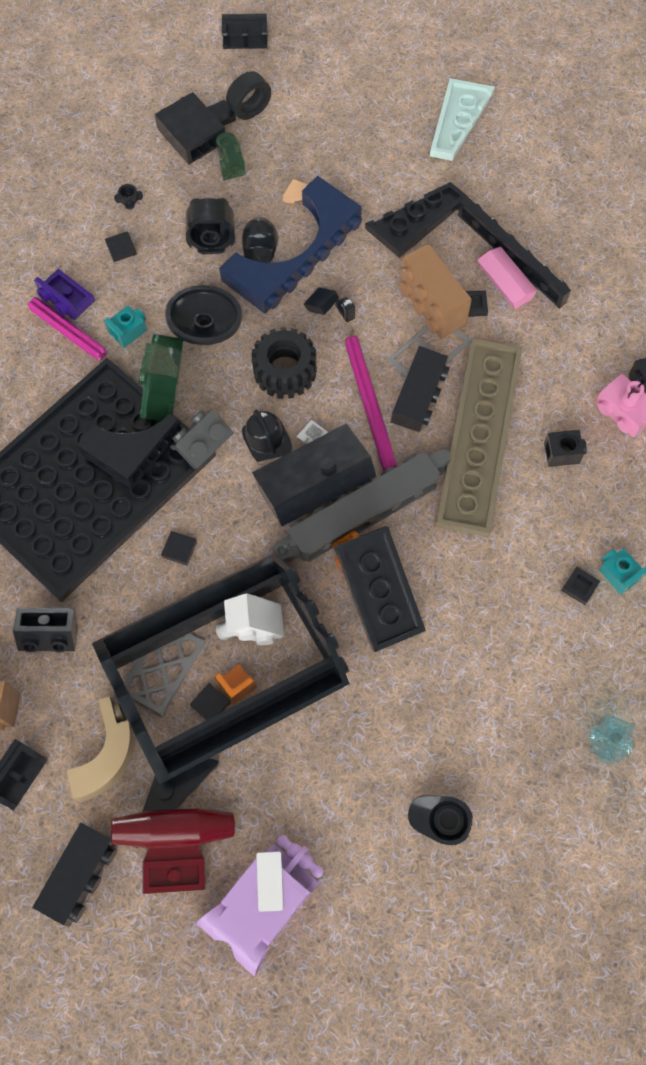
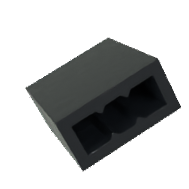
(189, 127)

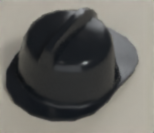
(266, 436)

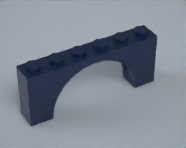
(268, 282)

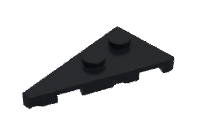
(174, 791)

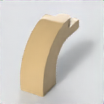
(111, 763)

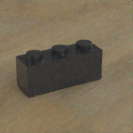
(420, 389)
(75, 876)

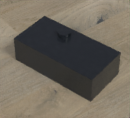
(314, 474)

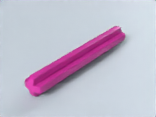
(67, 328)

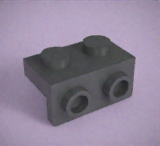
(201, 438)

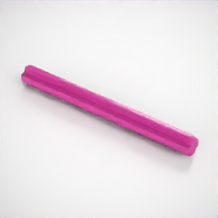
(370, 403)

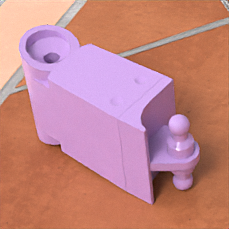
(238, 918)

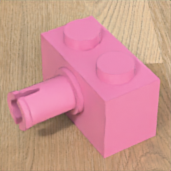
(624, 404)

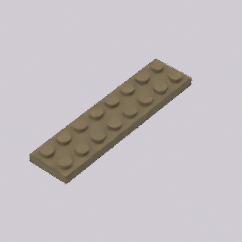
(479, 438)

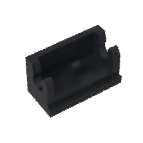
(245, 31)
(17, 772)

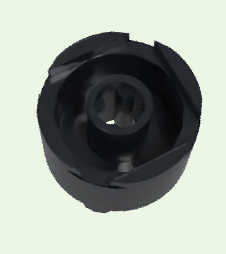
(210, 225)

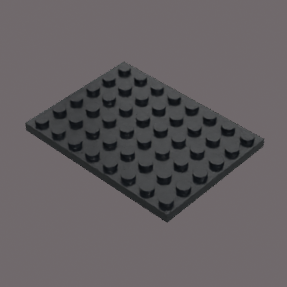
(63, 510)

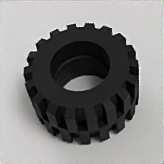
(288, 380)

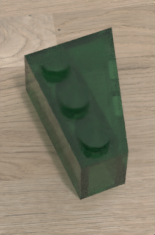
(160, 376)

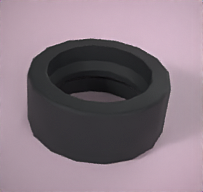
(241, 87)

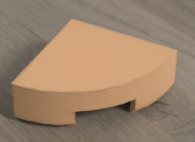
(294, 191)

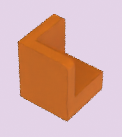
(236, 683)

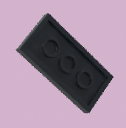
(380, 588)

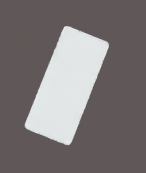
(269, 881)

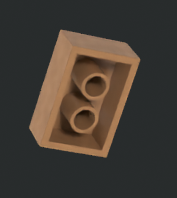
(434, 291)

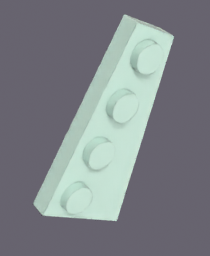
(459, 113)

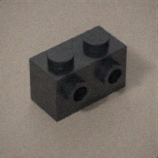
(45, 629)

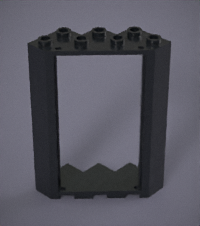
(246, 717)

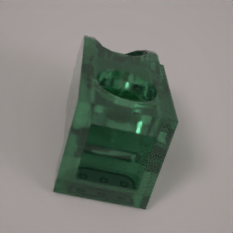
(229, 150)

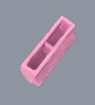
(507, 277)

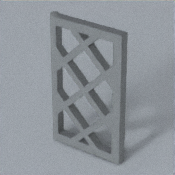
(172, 687)

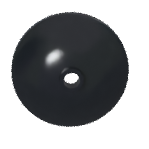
(203, 315)

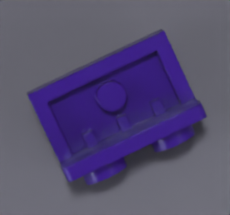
(65, 294)

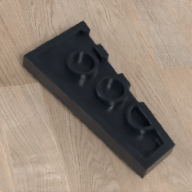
(414, 221)

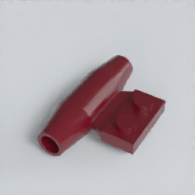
(172, 842)

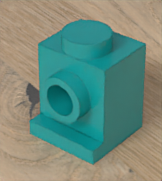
(126, 325)
(620, 578)

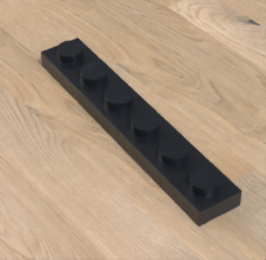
(496, 236)

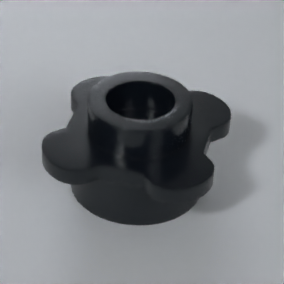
(128, 190)

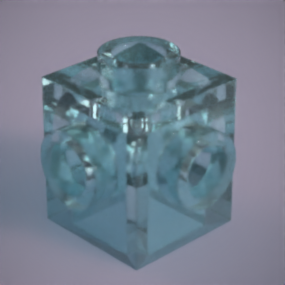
(611, 739)

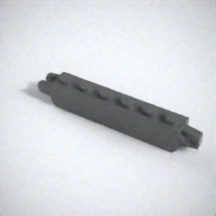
(363, 507)

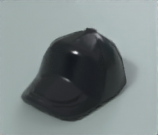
(259, 240)
(441, 818)

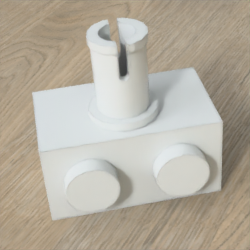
(251, 619)

